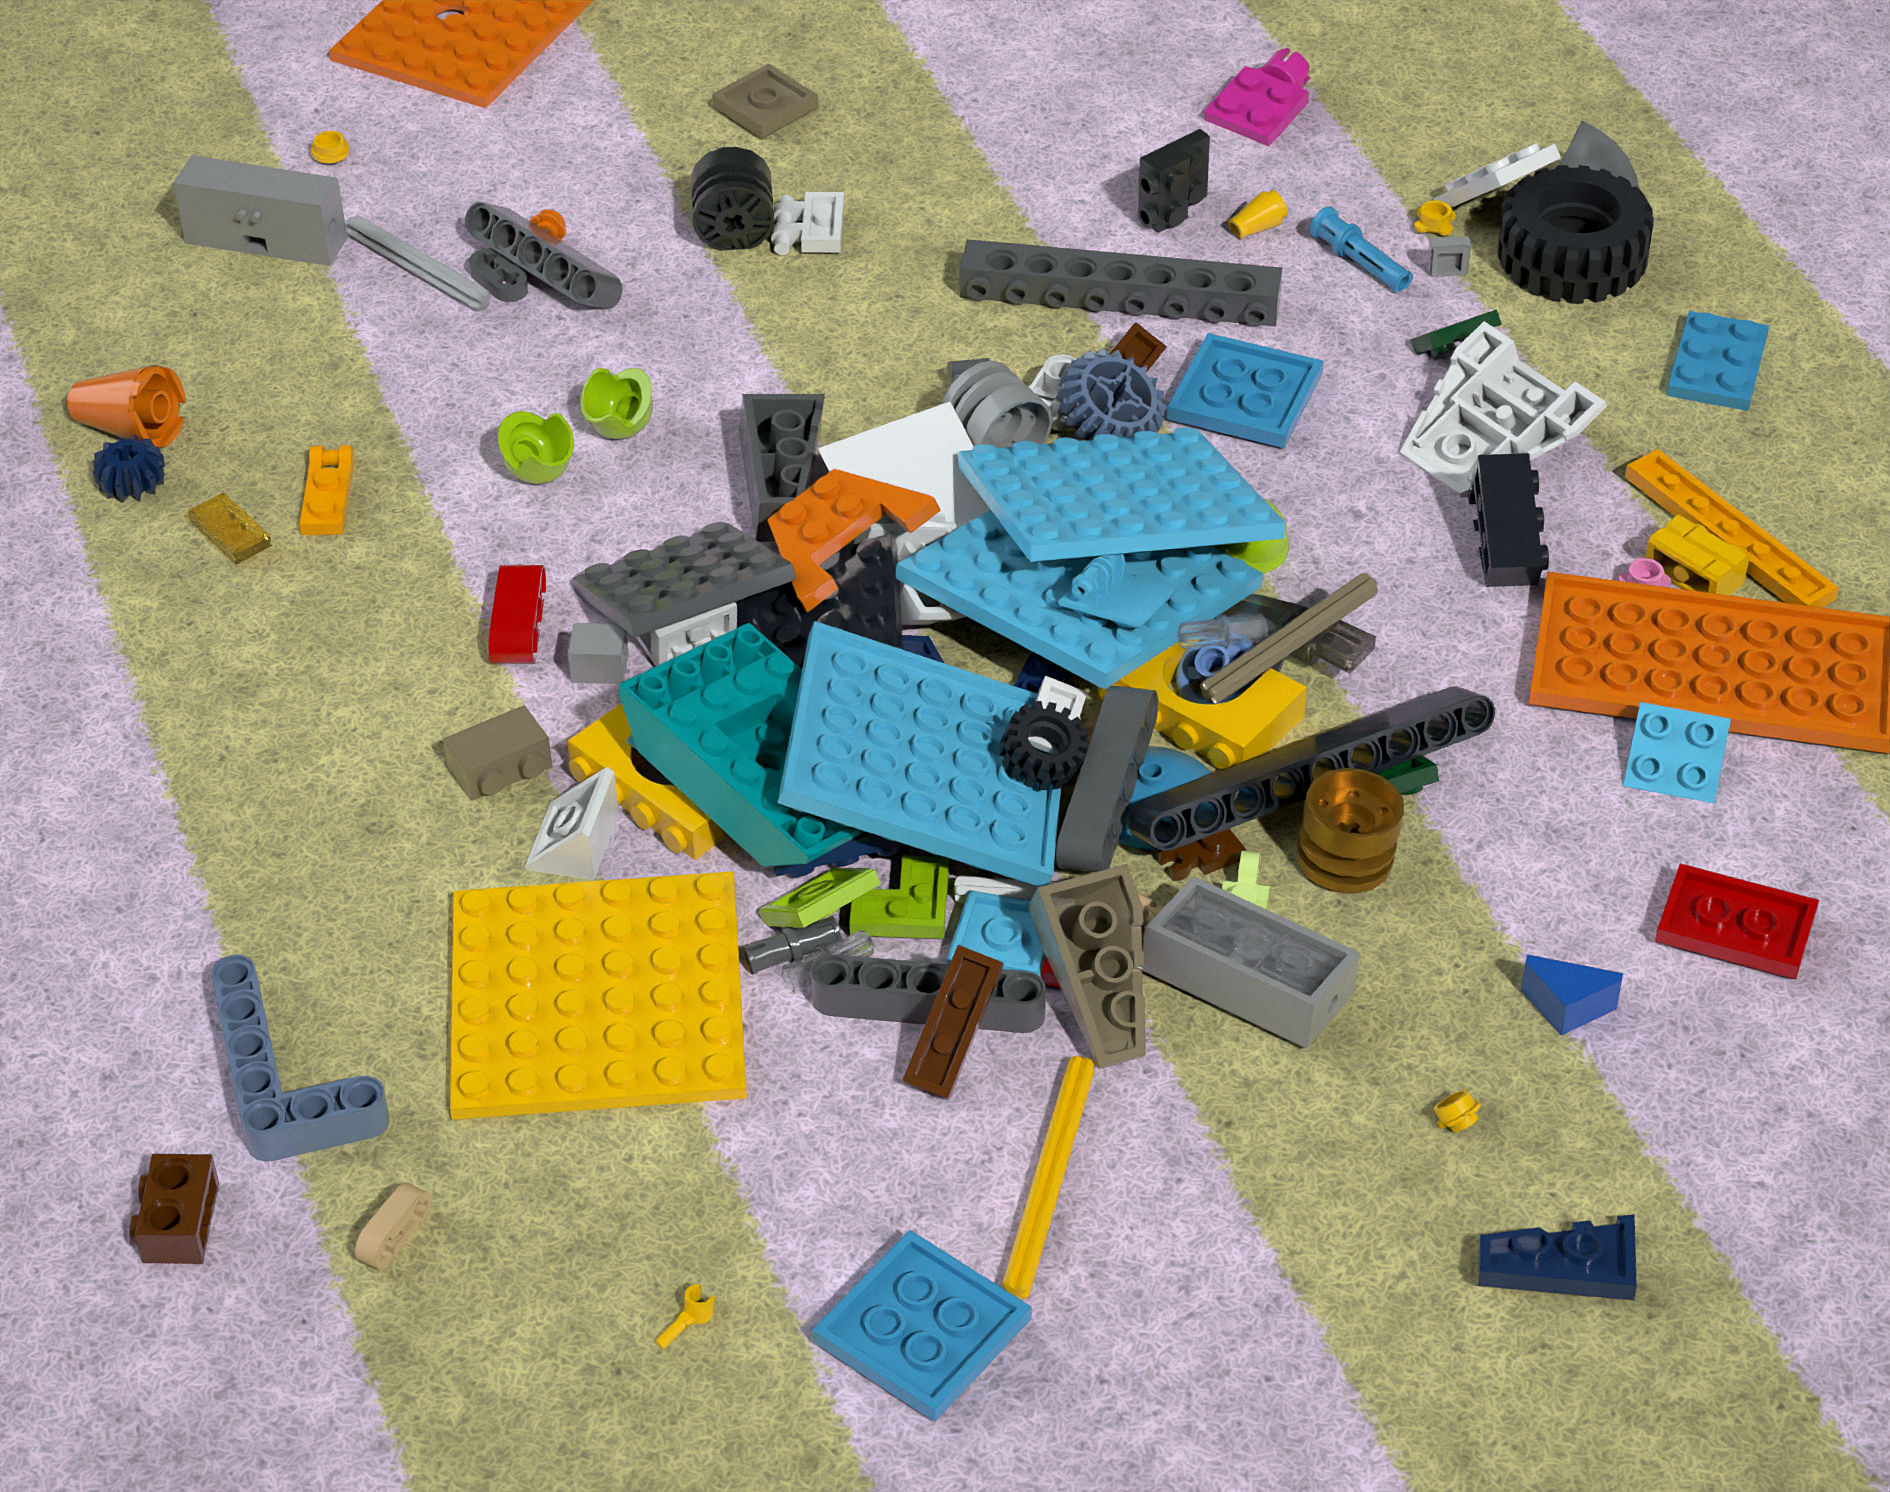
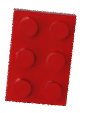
(1737, 921)

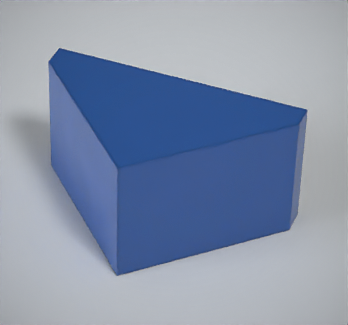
(1570, 992)

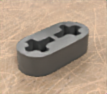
(491, 279)

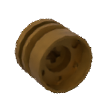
(1350, 830)

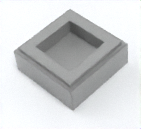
(1448, 256)

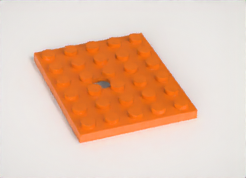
(460, 56)

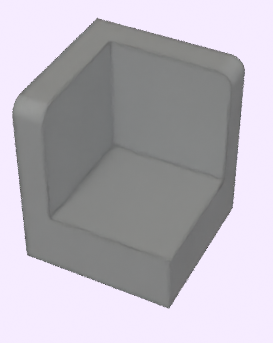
(598, 653)

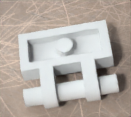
(821, 225)

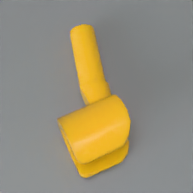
(693, 1313)

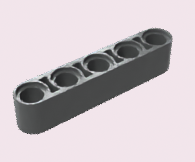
(543, 255)
(1107, 779)
(908, 989)

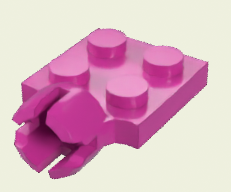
(1263, 99)

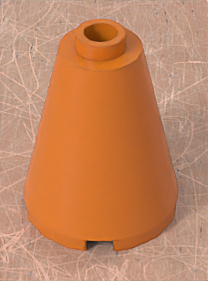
(131, 403)

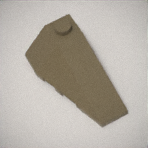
(1096, 953)

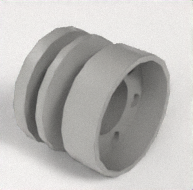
(998, 407)

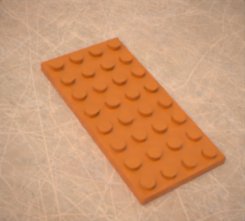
(1739, 658)

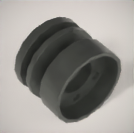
(732, 199)

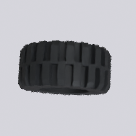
(1575, 233)

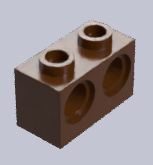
(175, 1209)

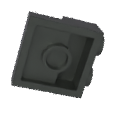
(1173, 180)

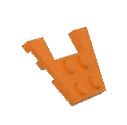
(832, 516)

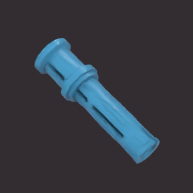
(1349, 241)

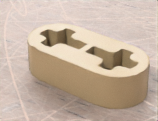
(392, 1225)

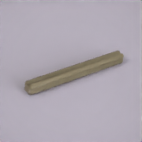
(1288, 638)

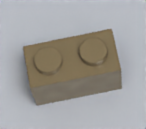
(498, 753)

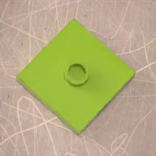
(819, 897)

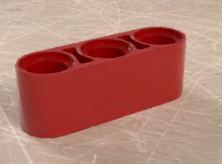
(516, 613)

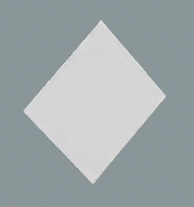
(917, 456)

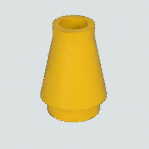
(1260, 214)

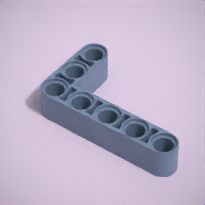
(294, 1121)

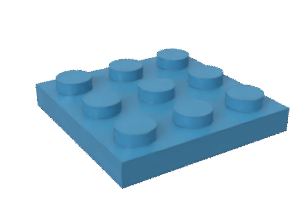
(1245, 390)
(922, 1325)

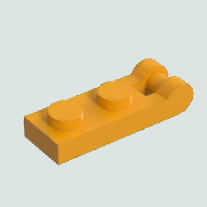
(327, 490)

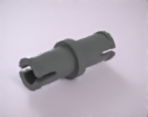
(791, 944)

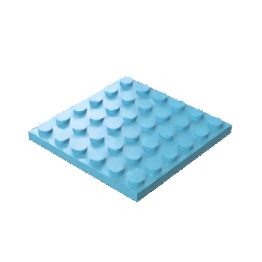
(1118, 495)
(995, 584)
(915, 756)

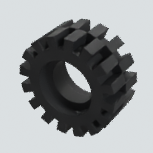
(1036, 764)

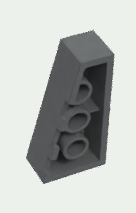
(778, 451)

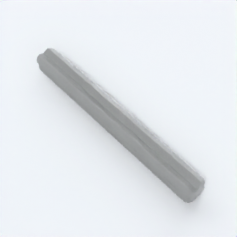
(418, 263)

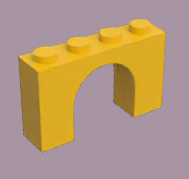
(1224, 731)
(650, 804)

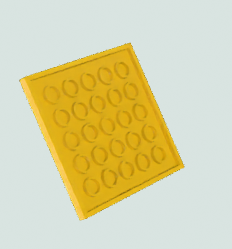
(596, 996)

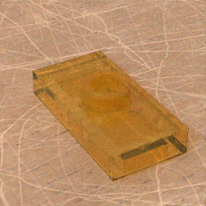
(229, 528)

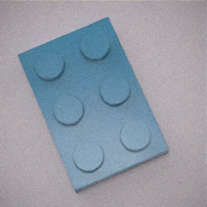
(1718, 360)

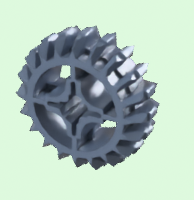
(1109, 397)

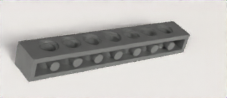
(1120, 282)

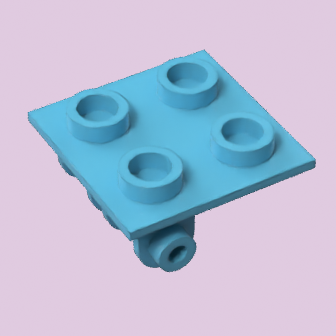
(1113, 595)
(1677, 752)

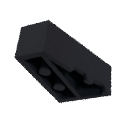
(1508, 520)

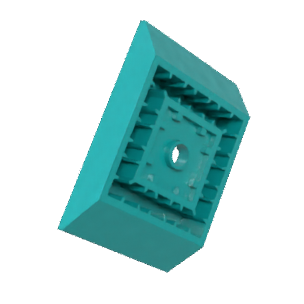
(711, 726)

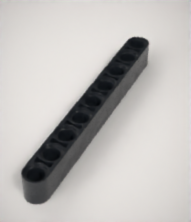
(1452, 718)

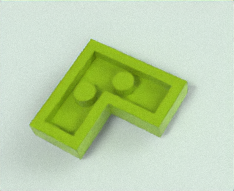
(912, 911)

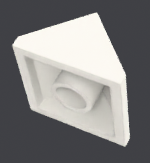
(577, 829)

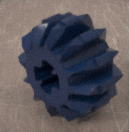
(128, 468)

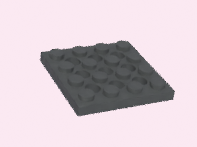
(682, 578)

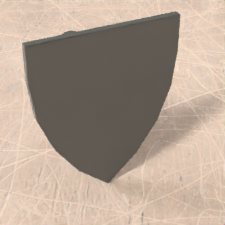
(1598, 151)

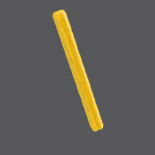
(1048, 1177)

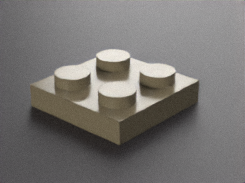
(765, 100)

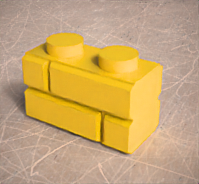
(1697, 558)

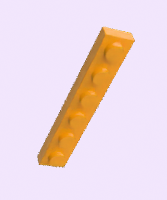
(1769, 559)

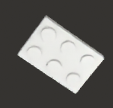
(1498, 173)

